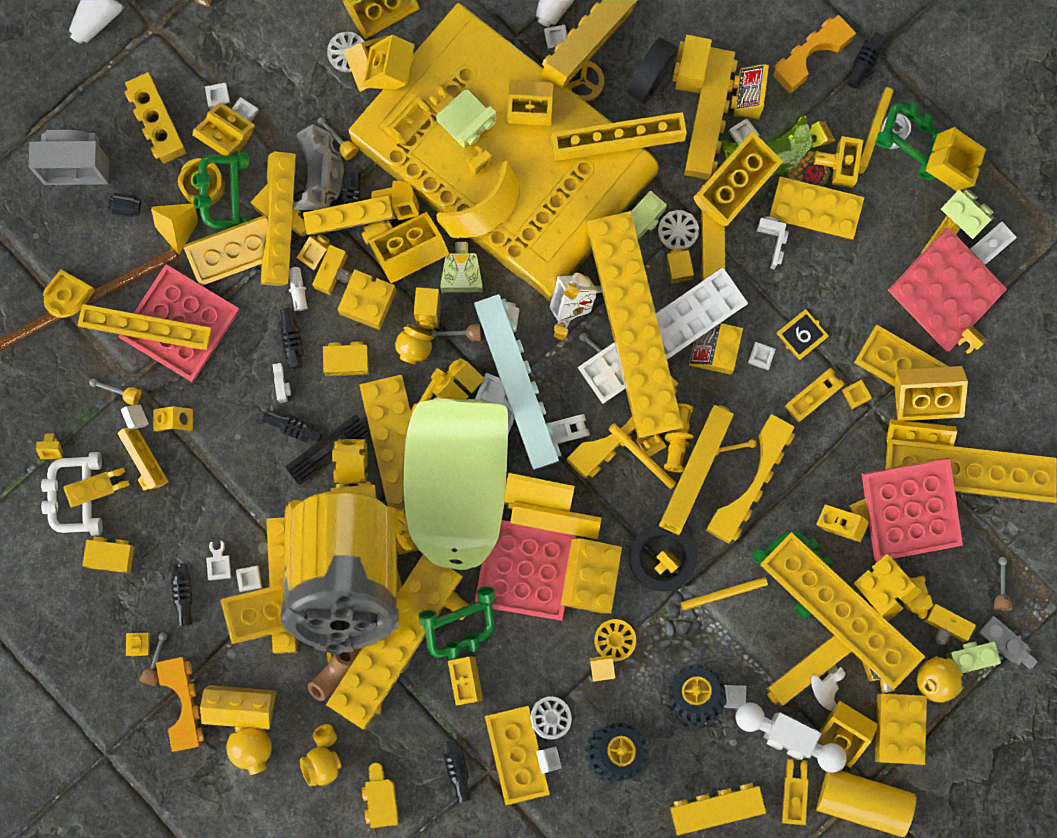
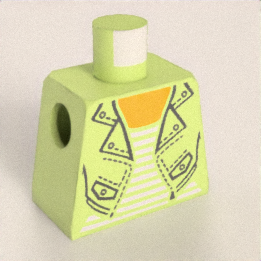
(461, 271)

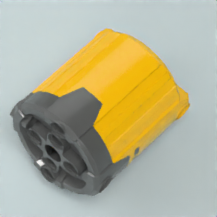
(347, 570)

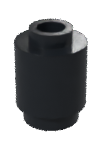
(124, 205)

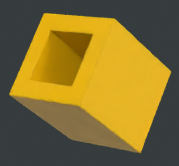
(679, 265)

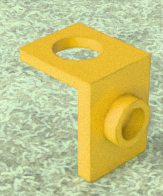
(168, 419)

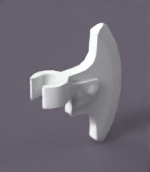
(826, 689)

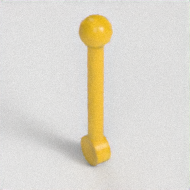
(752, 443)

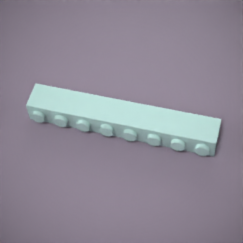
(516, 382)

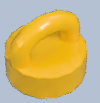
(324, 735)

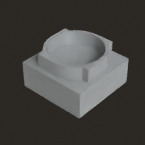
(69, 158)

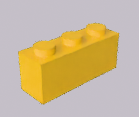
(427, 308)

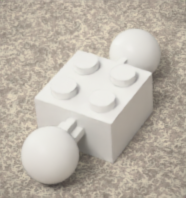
(791, 735)

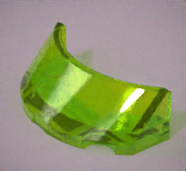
(789, 147)

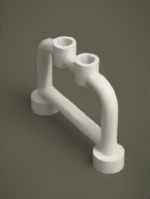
(50, 485)

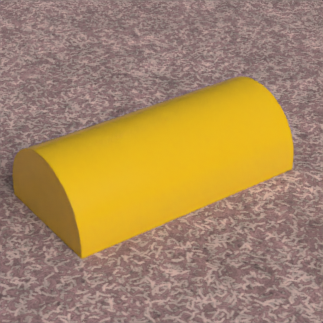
(737, 179)
(867, 802)

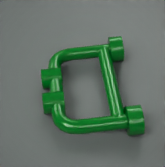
(888, 136)
(202, 180)
(812, 544)
(429, 620)

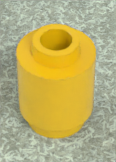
(375, 229)

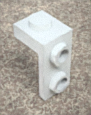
(771, 226)

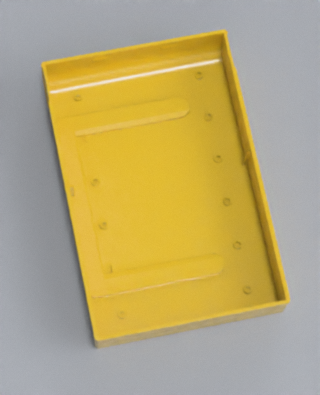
(555, 198)

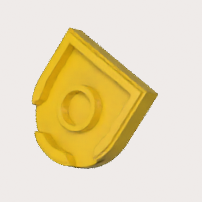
(66, 294)

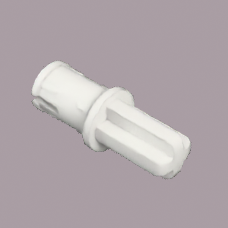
(297, 289)

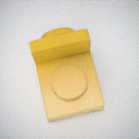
(314, 250)

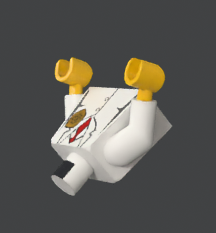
(571, 299)

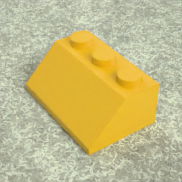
(376, 15)
(930, 393)
(537, 492)
(237, 706)

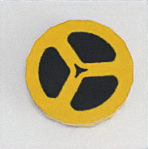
(587, 82)

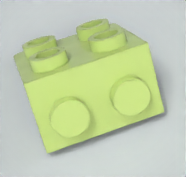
(466, 118)
(968, 212)

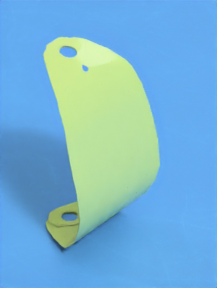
(455, 479)

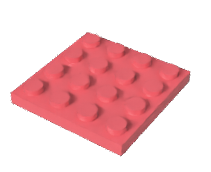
(947, 289)
(185, 301)
(912, 509)
(527, 570)

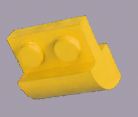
(224, 130)

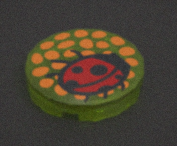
(808, 172)

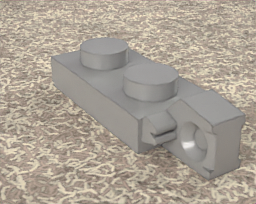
(1007, 642)

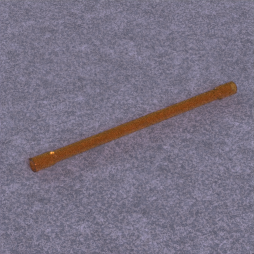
(158, 262)

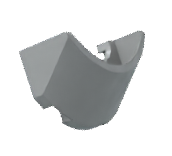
(324, 169)

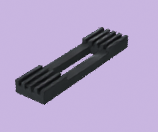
(301, 468)

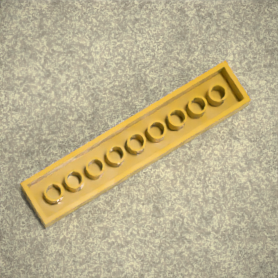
(634, 325)

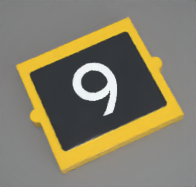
(802, 334)

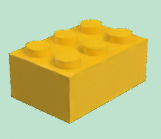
(408, 247)
(591, 575)
(900, 729)

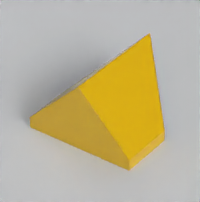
(175, 223)

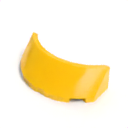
(488, 213)

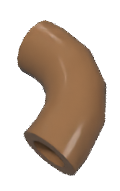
(331, 675)

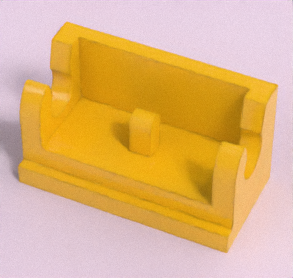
(407, 120)
(465, 680)

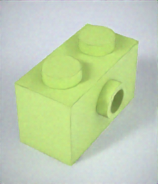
(646, 213)
(975, 657)

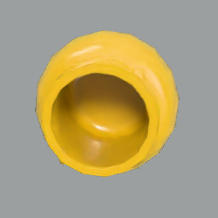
(414, 344)
(320, 766)

